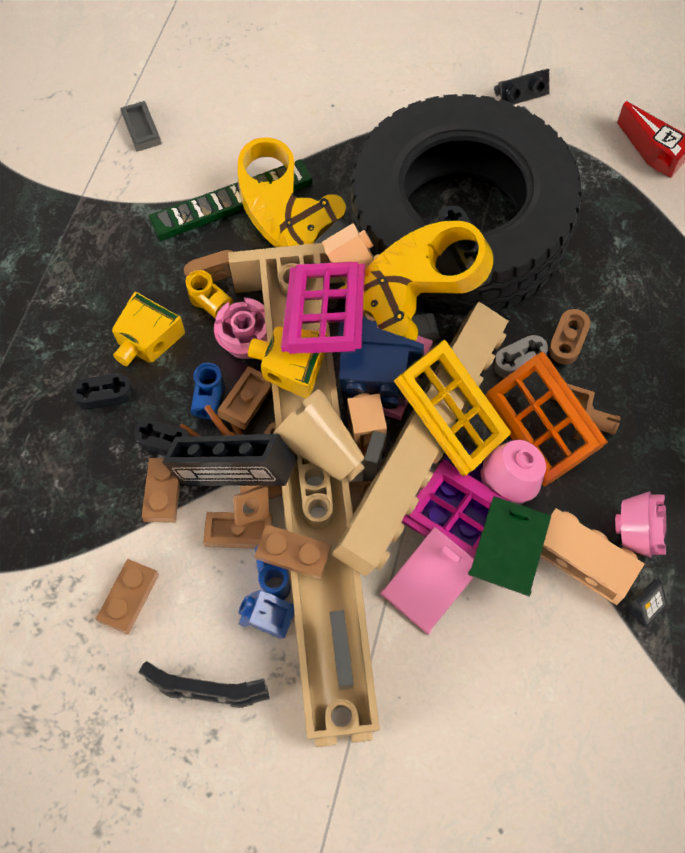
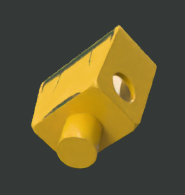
(145, 330)
(289, 371)

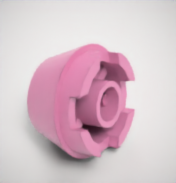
(238, 325)
(514, 471)
(643, 524)

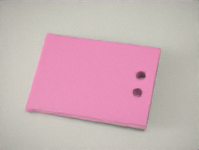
(430, 580)

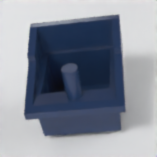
(377, 364)

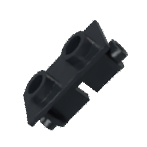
(524, 87)

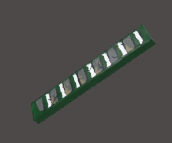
(216, 204)

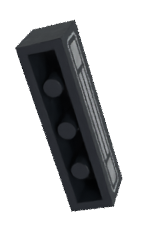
(231, 460)

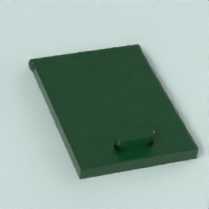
(510, 546)

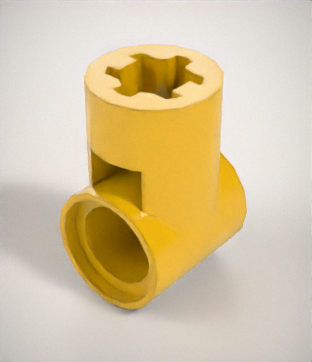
(209, 298)

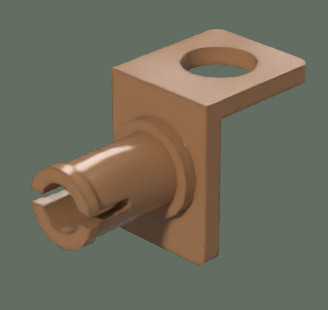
(604, 421)
(255, 498)

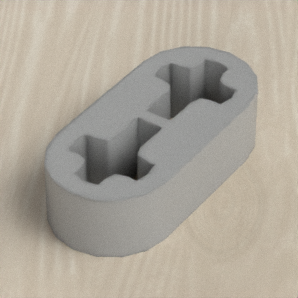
(517, 352)

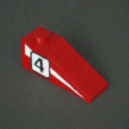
(654, 139)

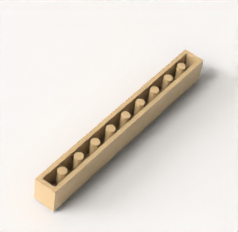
(414, 451)

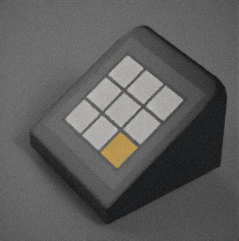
(649, 603)

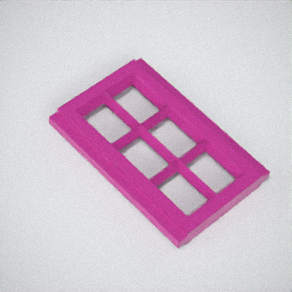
(351, 317)
(467, 485)

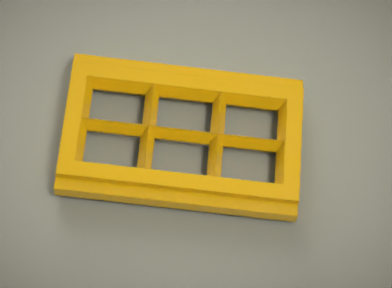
(435, 423)

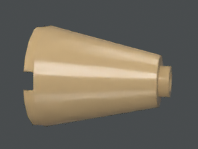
(322, 438)

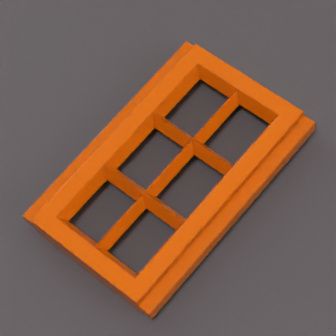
(568, 402)

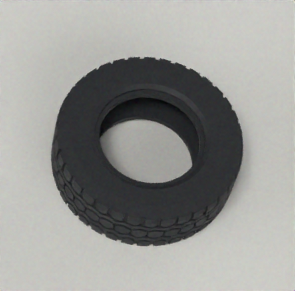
(480, 141)

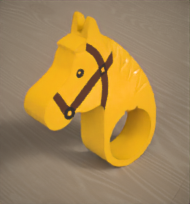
(274, 208)
(410, 269)

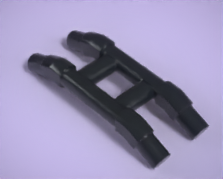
(236, 695)

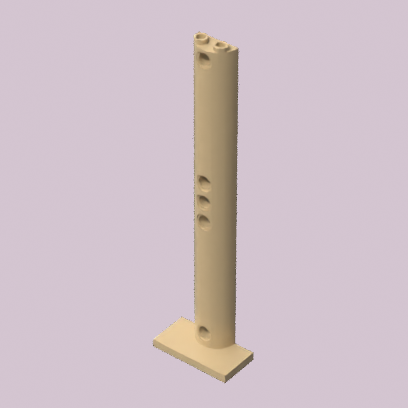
(340, 584)

